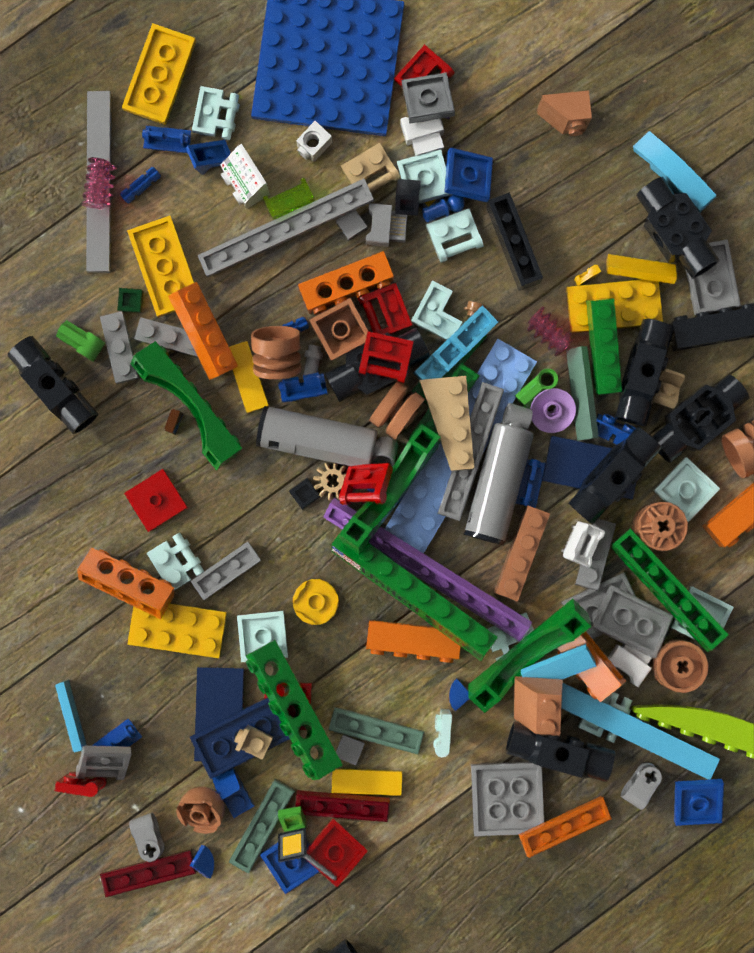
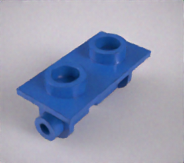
(166, 139)
(313, 386)
(608, 426)
(530, 483)
(121, 736)

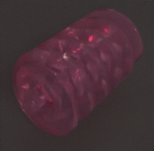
(98, 183)
(549, 331)

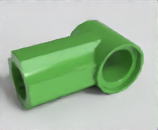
(84, 342)
(534, 387)

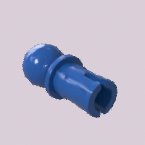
(442, 208)

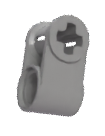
(639, 787)
(146, 833)

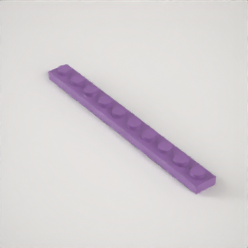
(437, 575)

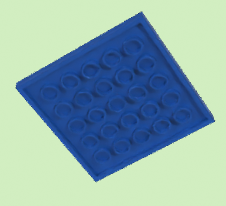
(328, 63)

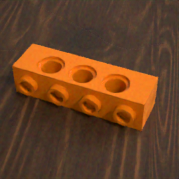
(332, 280)
(154, 604)

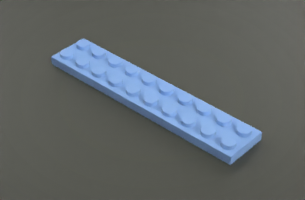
(416, 515)

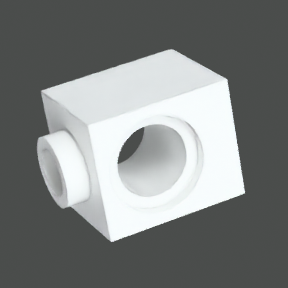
(315, 132)

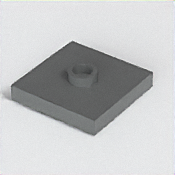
(428, 98)

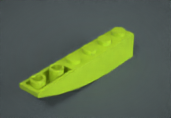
(710, 724)

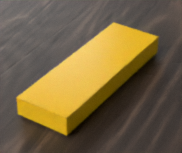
(641, 269)
(248, 383)
(367, 781)

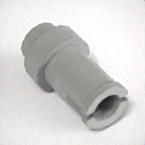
(313, 357)

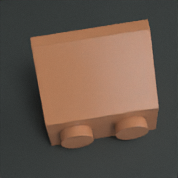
(566, 111)
(340, 329)
(538, 704)

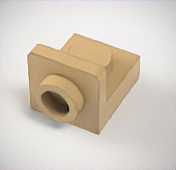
(669, 389)
(253, 741)

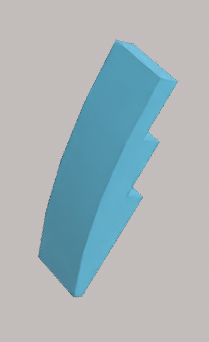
(674, 170)
(457, 345)

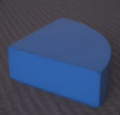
(458, 694)
(203, 862)

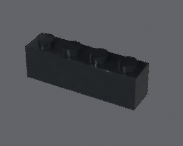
(514, 241)
(713, 328)

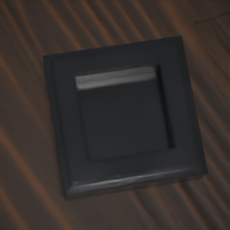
(304, 493)

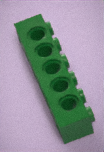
(669, 591)
(305, 716)

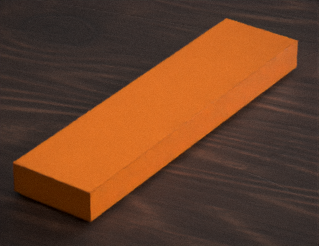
(565, 826)

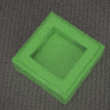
(292, 819)

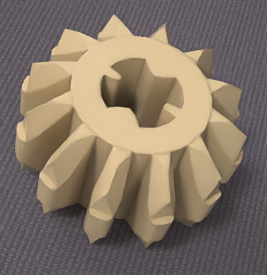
(324, 481)

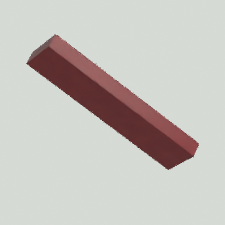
(343, 805)
(147, 873)

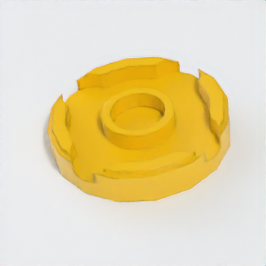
(315, 601)

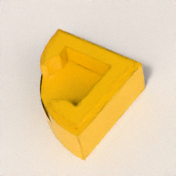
(591, 273)

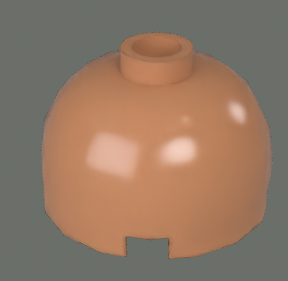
(201, 809)

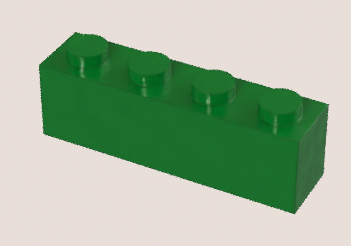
(604, 345)

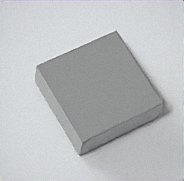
(351, 224)
(349, 749)

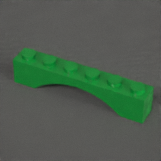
(157, 368)
(408, 466)
(557, 630)

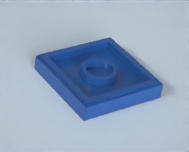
(468, 175)
(698, 802)
(288, 873)

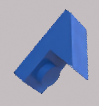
(208, 155)
(233, 792)

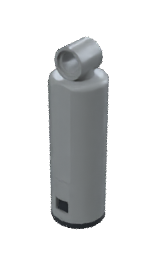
(323, 439)
(501, 476)

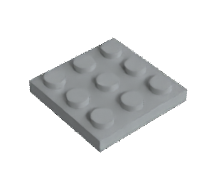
(506, 798)

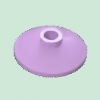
(557, 419)

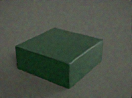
(130, 300)

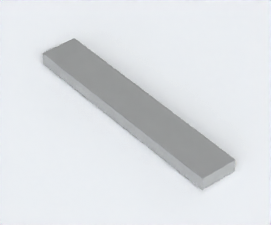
(481, 423)

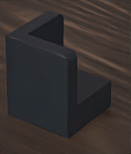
(407, 197)

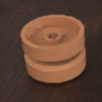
(397, 410)
(692, 670)

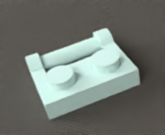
(452, 228)
(443, 726)

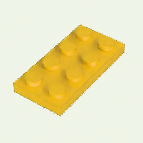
(159, 74)
(161, 261)
(633, 302)
(180, 630)

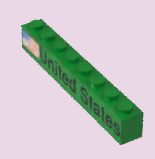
(418, 598)

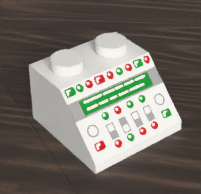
(244, 177)

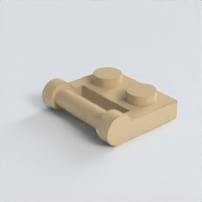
(368, 164)

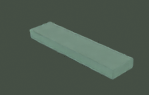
(582, 393)
(376, 730)
(261, 826)

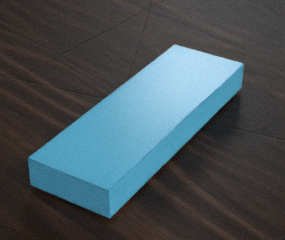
(562, 665)
(71, 716)

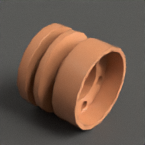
(276, 352)
(740, 449)
(647, 529)

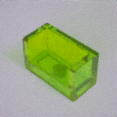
(289, 200)

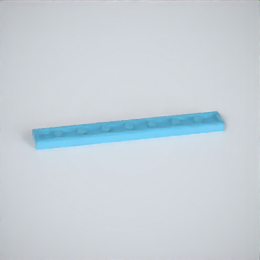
(638, 732)

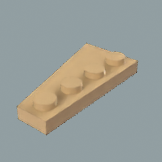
(450, 412)

